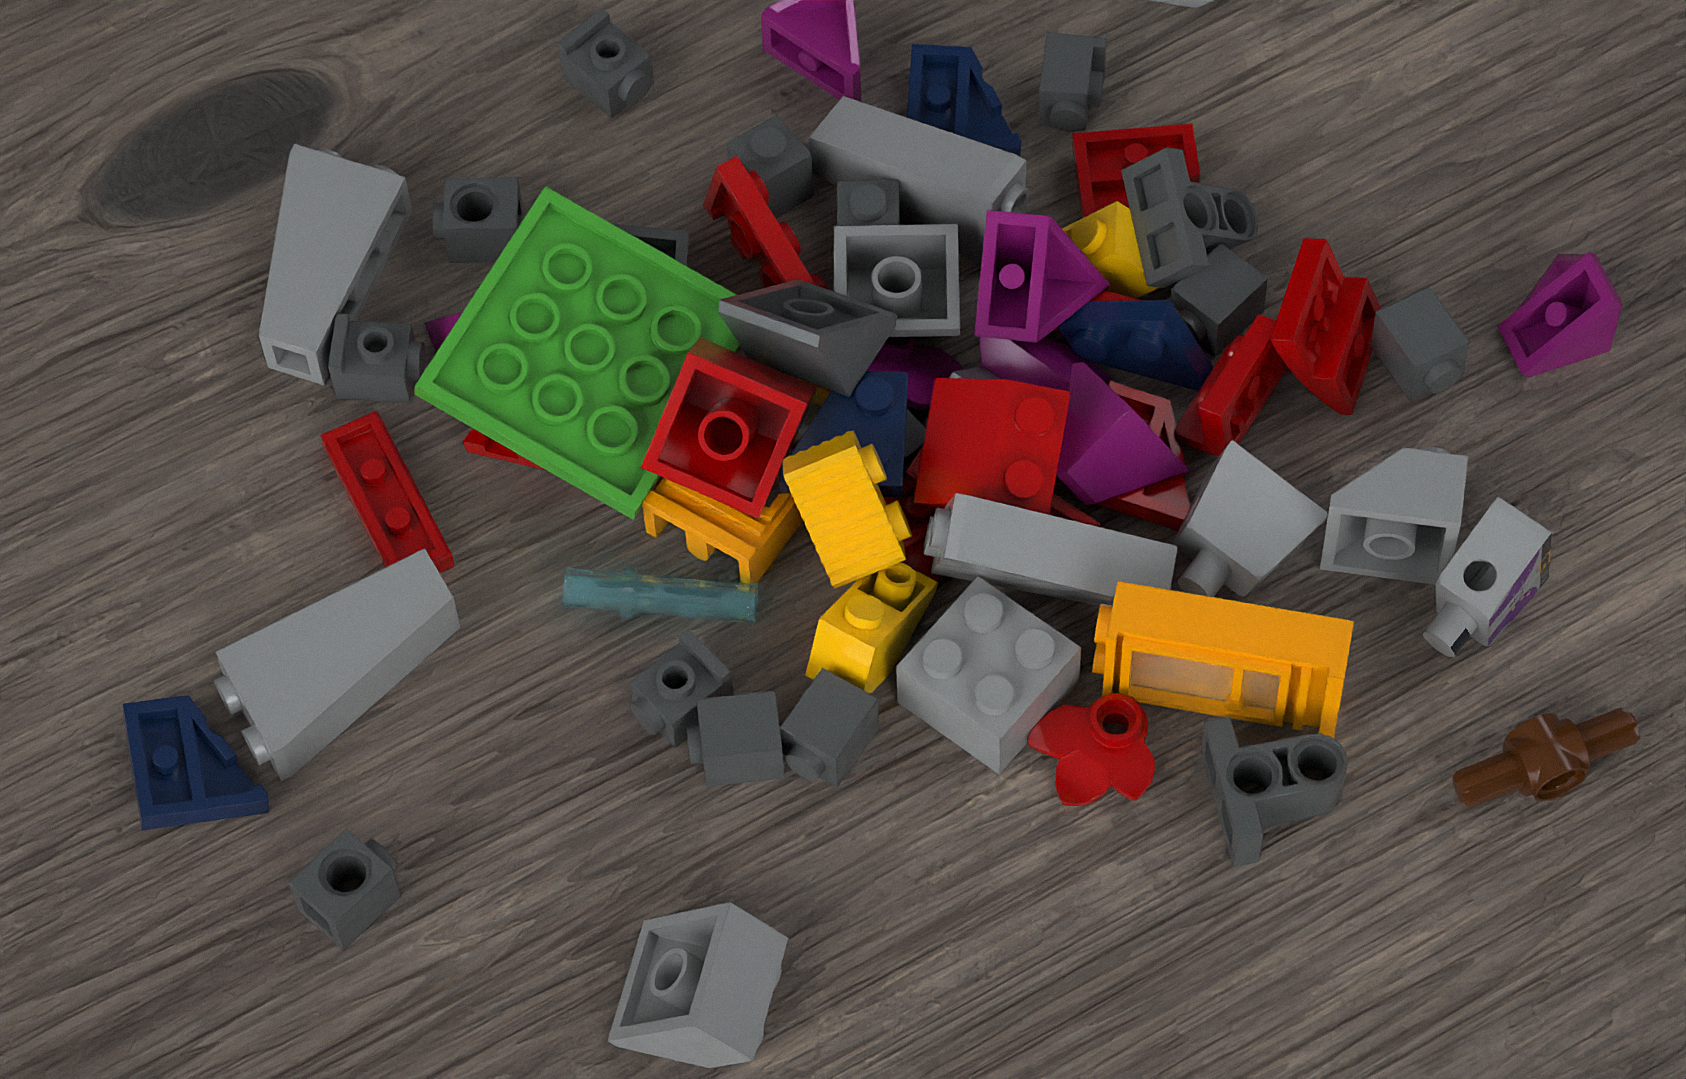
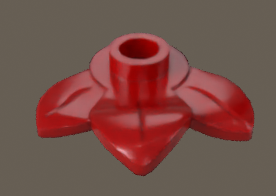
(1091, 757)

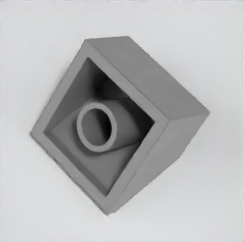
(904, 272)
(1398, 517)
(700, 987)

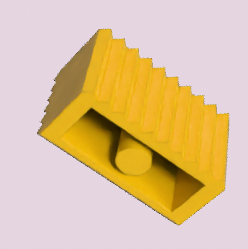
(845, 508)

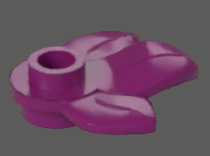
(920, 362)

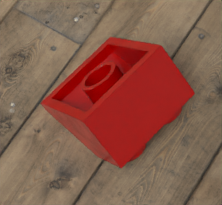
(728, 427)
(991, 443)

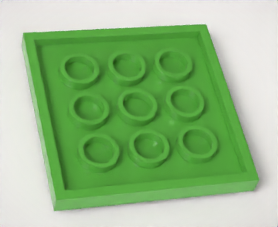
(576, 349)

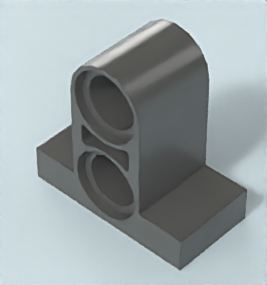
(1182, 219)
(1278, 770)

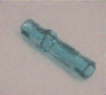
(659, 595)

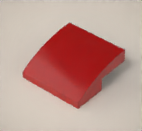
(1326, 327)

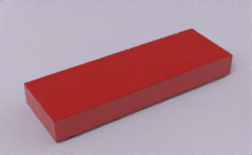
(384, 492)

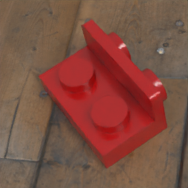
(1233, 391)

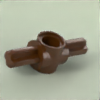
(1546, 757)

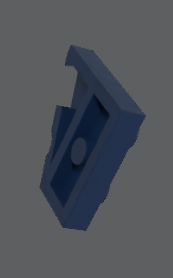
(952, 96)
(1138, 339)
(876, 416)
(184, 768)

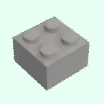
(988, 674)

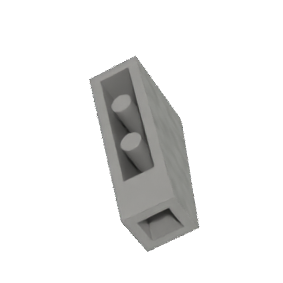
(938, 172)
(327, 254)
(1041, 552)
(334, 660)

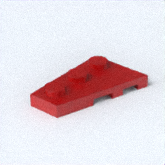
(754, 229)

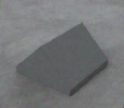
(809, 332)

